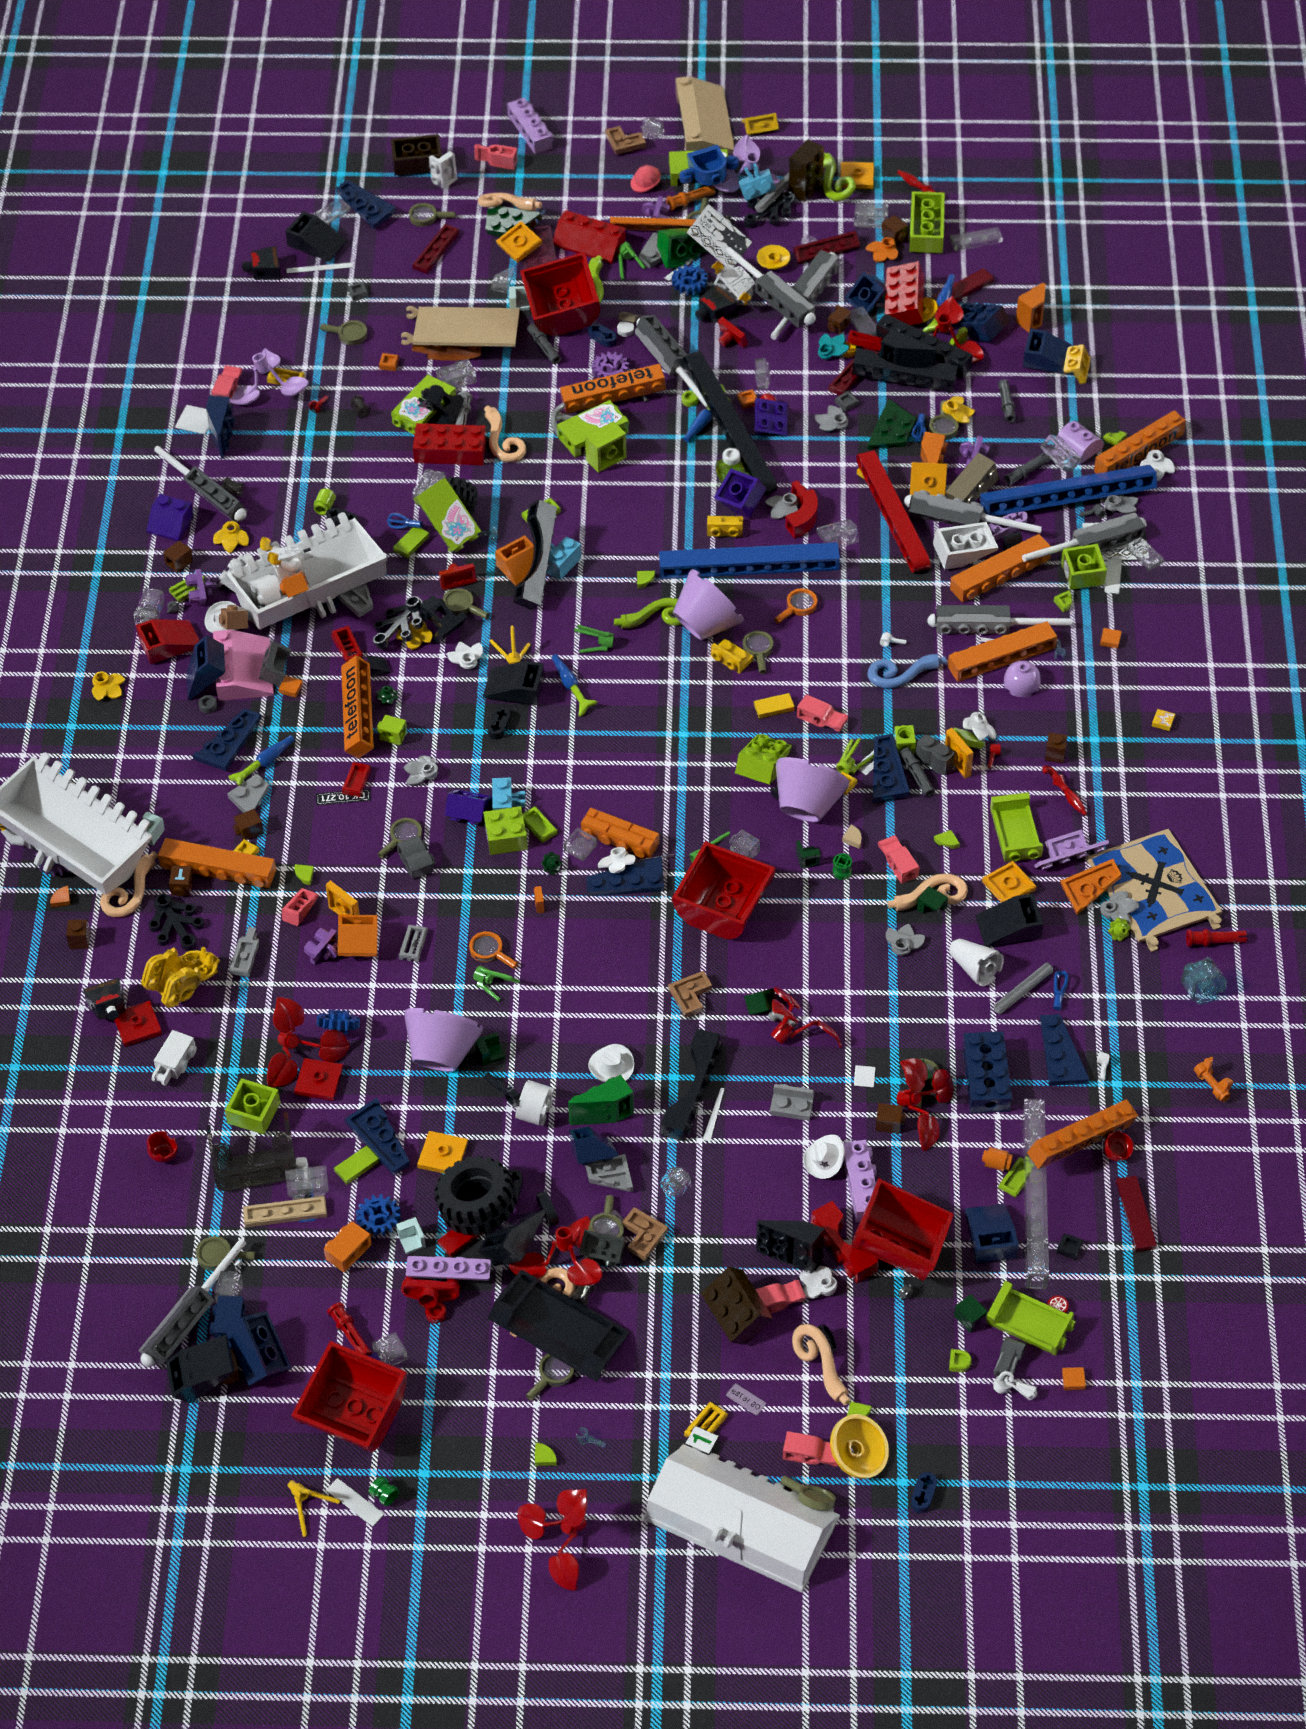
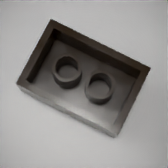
(412, 153)
(806, 170)
(736, 1305)

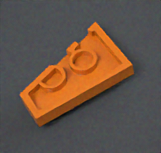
(1090, 884)

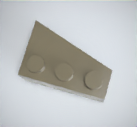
(974, 479)

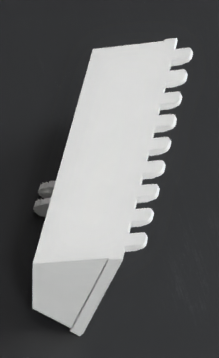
(341, 561)
(72, 824)
(739, 1516)

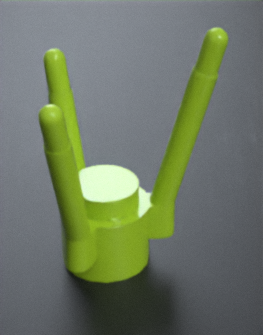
(847, 762)

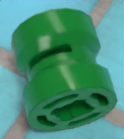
(842, 866)
(384, 1491)

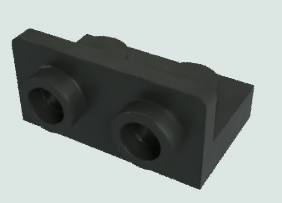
(603, 1247)

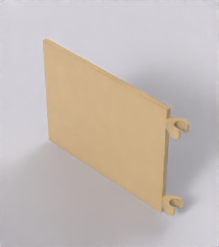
(463, 326)

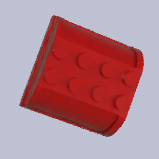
(562, 295)
(721, 891)
(902, 1229)
(352, 1397)

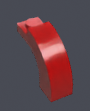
(803, 519)

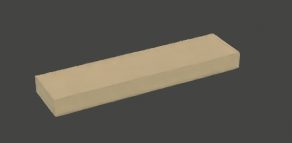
(284, 1211)

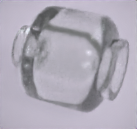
(653, 128)
(675, 1182)

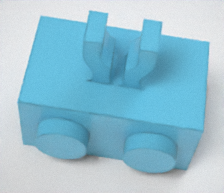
(756, 184)
(563, 557)
(503, 795)

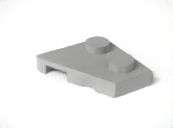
(650, 255)
(357, 600)
(249, 794)
(611, 1173)

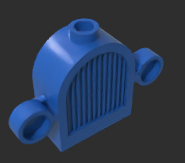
(708, 166)

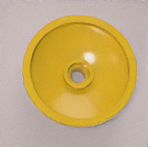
(867, 1442)

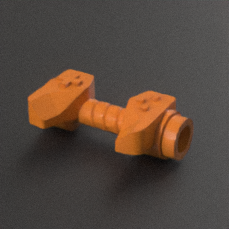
(1220, 1090)

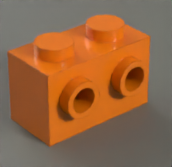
(347, 1246)

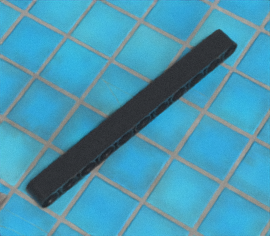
(728, 419)

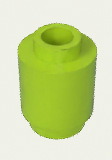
(324, 501)

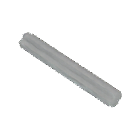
(772, 195)
(1023, 988)

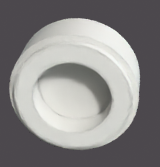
(625, 328)
(731, 456)

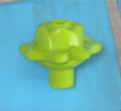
(1119, 929)

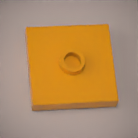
(860, 172)
(519, 242)
(928, 477)
(963, 754)
(1008, 882)
(340, 901)
(441, 1151)

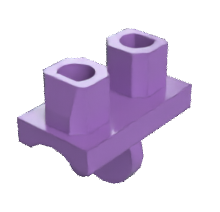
(652, 210)
(970, 450)
(197, 580)
(325, 946)

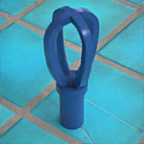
(921, 427)
(407, 523)
(1059, 994)

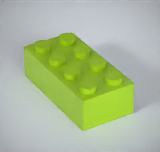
(927, 222)

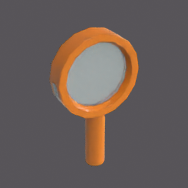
(799, 602)
(488, 947)

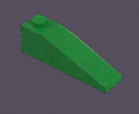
(677, 247)

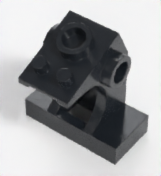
(431, 399)
(447, 624)

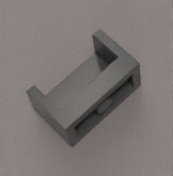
(274, 663)

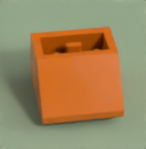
(1030, 308)
(515, 559)
(357, 935)

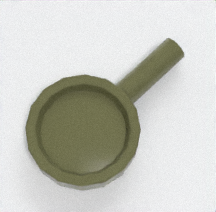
(350, 332)
(462, 600)
(214, 1249)
(811, 1496)

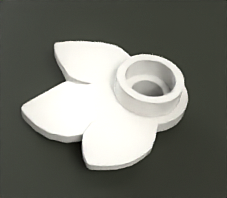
(1160, 465)
(465, 655)
(979, 725)
(617, 860)
(818, 1282)

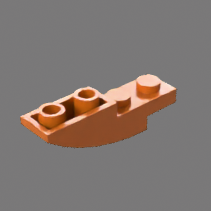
(448, 352)

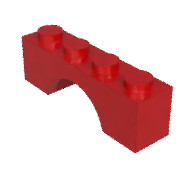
(856, 1262)

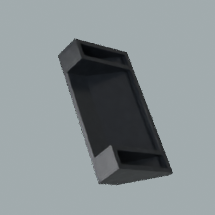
(558, 1325)

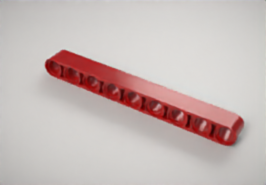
(893, 511)

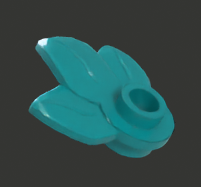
(832, 346)

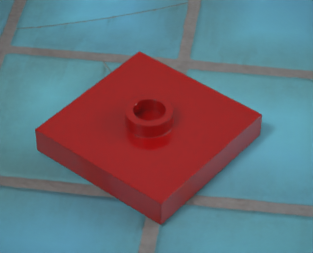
(138, 1024)
(318, 1079)

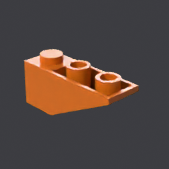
(933, 447)

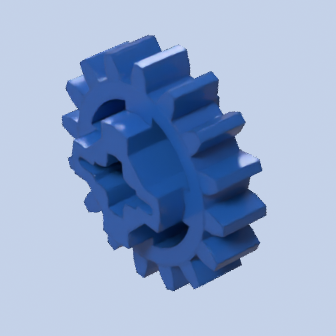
(689, 279)
(338, 1020)
(378, 1215)

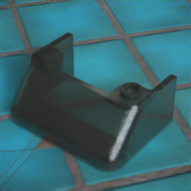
(252, 1168)

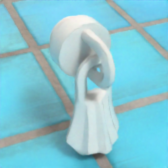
(1003, 1384)

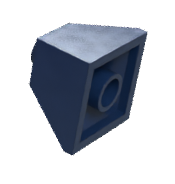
(866, 292)

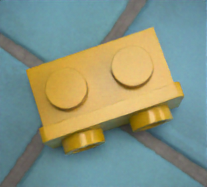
(1078, 362)
(725, 526)
(731, 655)

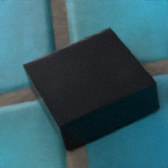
(1069, 1246)

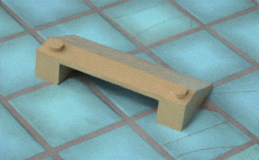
(703, 114)

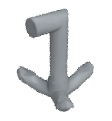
(557, 416)

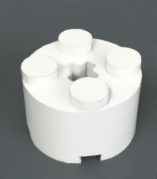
(266, 590)
(534, 1103)

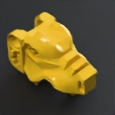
(178, 976)

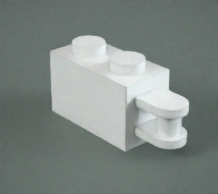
(173, 1057)

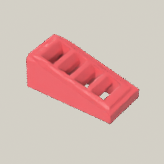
(294, 911)

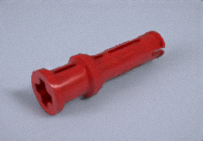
(1206, 937)
(345, 1323)

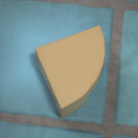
(852, 837)

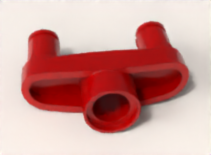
(430, 1291)

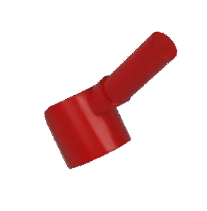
(316, 404)
(995, 749)

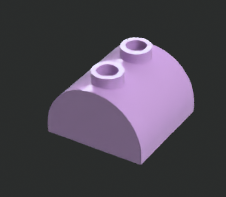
(1081, 440)

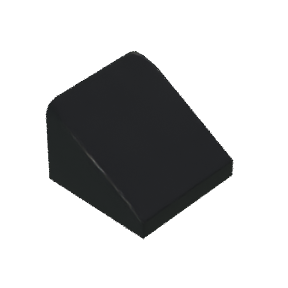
(1012, 540)
(378, 665)

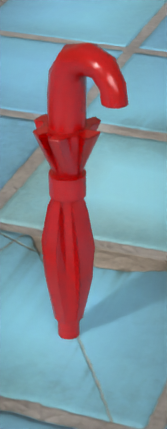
(913, 181)
(1071, 796)

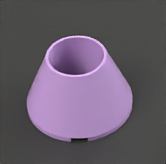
(704, 608)
(807, 790)
(439, 1038)

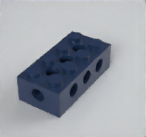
(986, 1072)

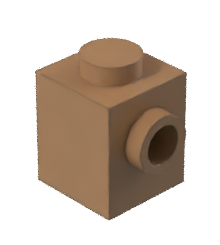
(233, 617)

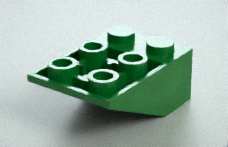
(602, 1103)

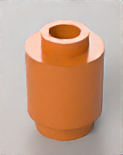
(997, 1159)

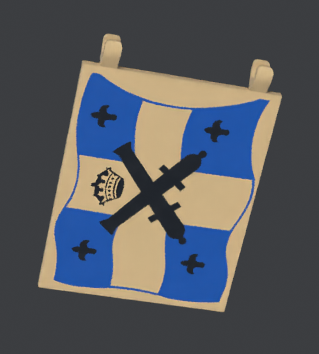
(1162, 883)

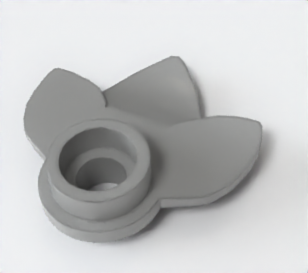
(833, 420)
(1121, 503)
(782, 505)
(421, 770)
(1120, 905)
(904, 938)

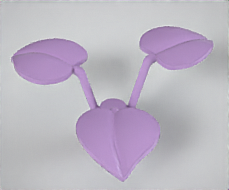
(746, 152)
(262, 364)

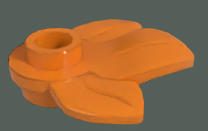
(883, 249)

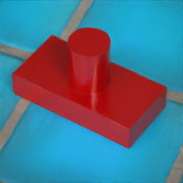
(731, 333)
(457, 576)

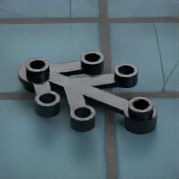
(785, 198)
(412, 607)
(175, 920)

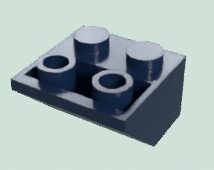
(590, 1146)

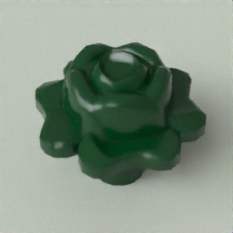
(387, 695)
(551, 863)

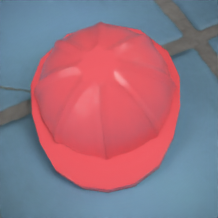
(646, 179)

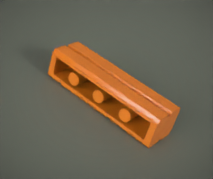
(620, 833)

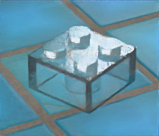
(762, 373)
(145, 614)
(580, 844)
(390, 1349)

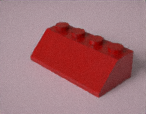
(588, 235)

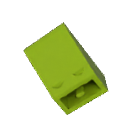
(760, 758)

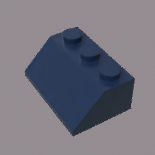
(257, 1347)

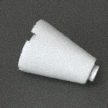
(977, 960)

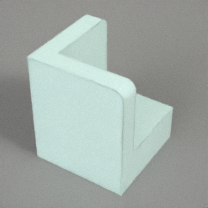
(518, 298)
(155, 827)
(411, 1235)

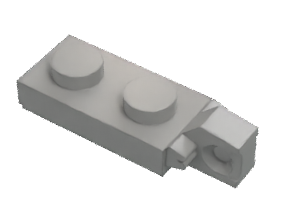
(245, 954)

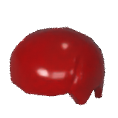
(1118, 1146)
(161, 1147)

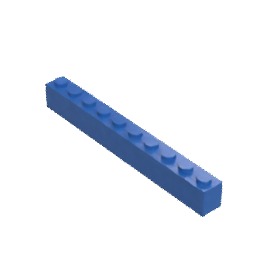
(1069, 490)
(750, 560)

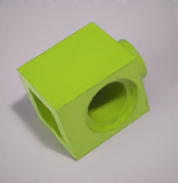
(392, 729)
(904, 737)

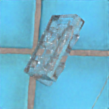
(843, 532)

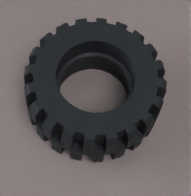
(480, 1214)

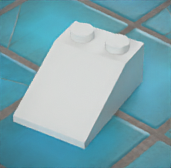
(963, 544)

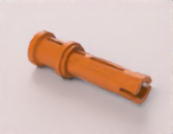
(683, 198)

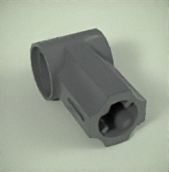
(1010, 1355)

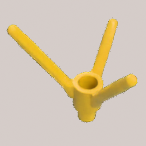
(513, 657)
(301, 1494)

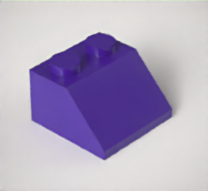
(740, 492)
(169, 517)
(467, 806)

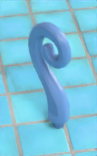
(924, 663)

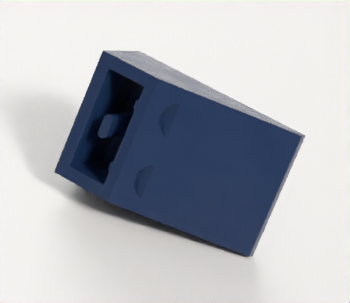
(982, 320)
(1045, 352)
(220, 422)
(205, 665)
(991, 1233)

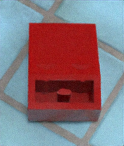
(166, 638)

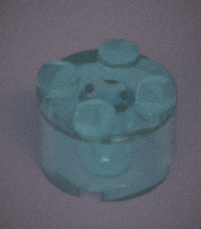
(1203, 981)

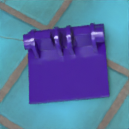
(770, 417)

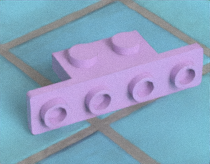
(1068, 846)
(448, 1268)

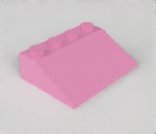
(242, 666)

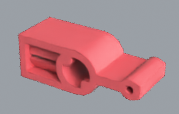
(497, 155)
(227, 382)
(820, 713)
(899, 859)
(779, 1296)
(807, 1449)

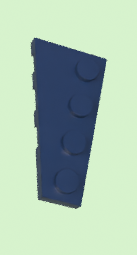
(366, 204)
(229, 741)
(888, 773)
(635, 878)
(1060, 1054)
(375, 1131)

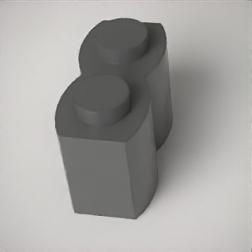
(935, 755)
(415, 857)

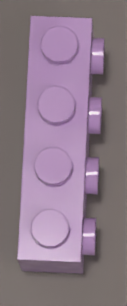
(530, 125)
(859, 1174)

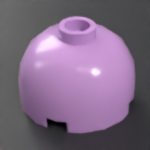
(1022, 679)

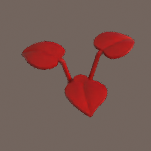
(952, 313)
(286, 1017)
(784, 1028)
(915, 1075)
(581, 1274)
(571, 1505)

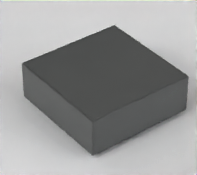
(357, 291)
(846, 401)

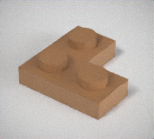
(622, 143)
(686, 992)
(648, 1233)

